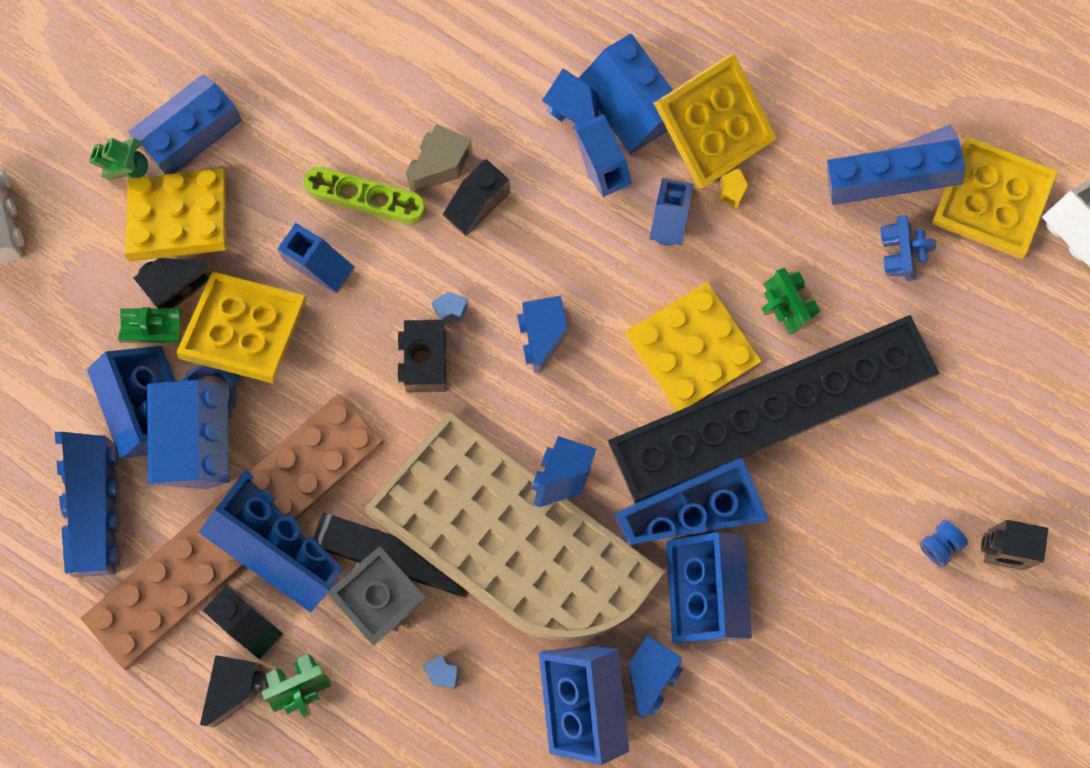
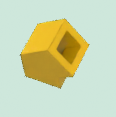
(733, 187)

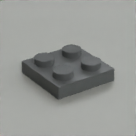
(376, 596)

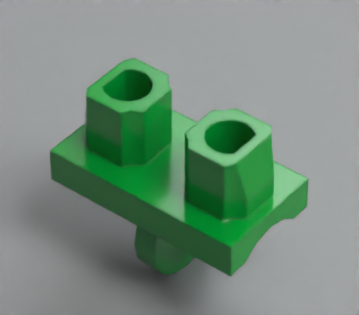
(119, 159)
(786, 301)
(150, 325)
(298, 690)

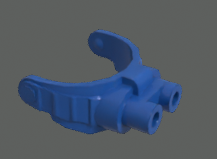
(230, 378)

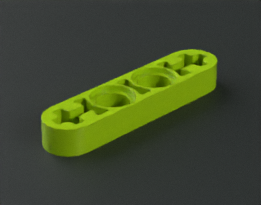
(366, 191)

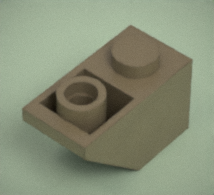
(441, 159)

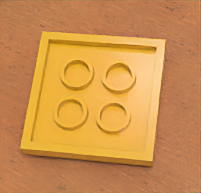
(715, 120)
(997, 198)
(176, 214)
(241, 327)
(692, 348)

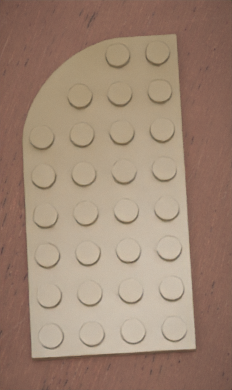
(532, 565)

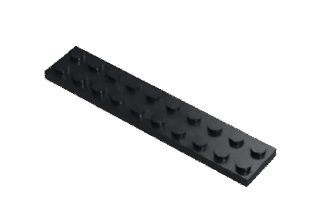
(772, 408)

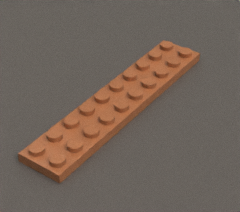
(194, 568)

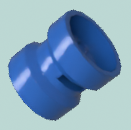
(943, 543)

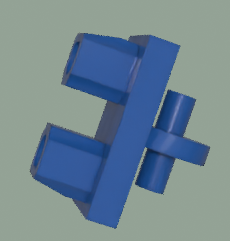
(901, 234)

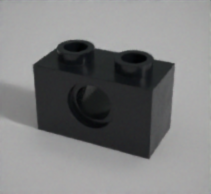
(428, 375)
(1015, 545)

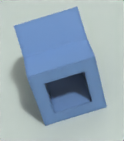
(450, 307)
(441, 673)

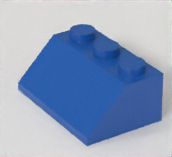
(626, 91)
(186, 125)
(121, 389)
(188, 434)
(708, 588)
(584, 703)

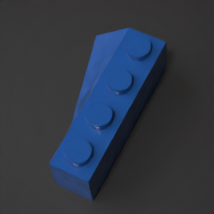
(911, 167)
(89, 504)
(698, 505)
(270, 543)

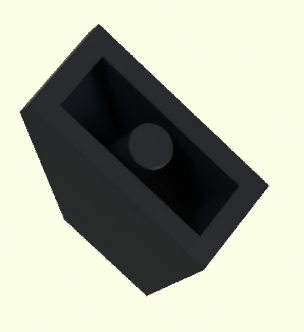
(477, 197)
(172, 280)
(242, 621)
(230, 688)

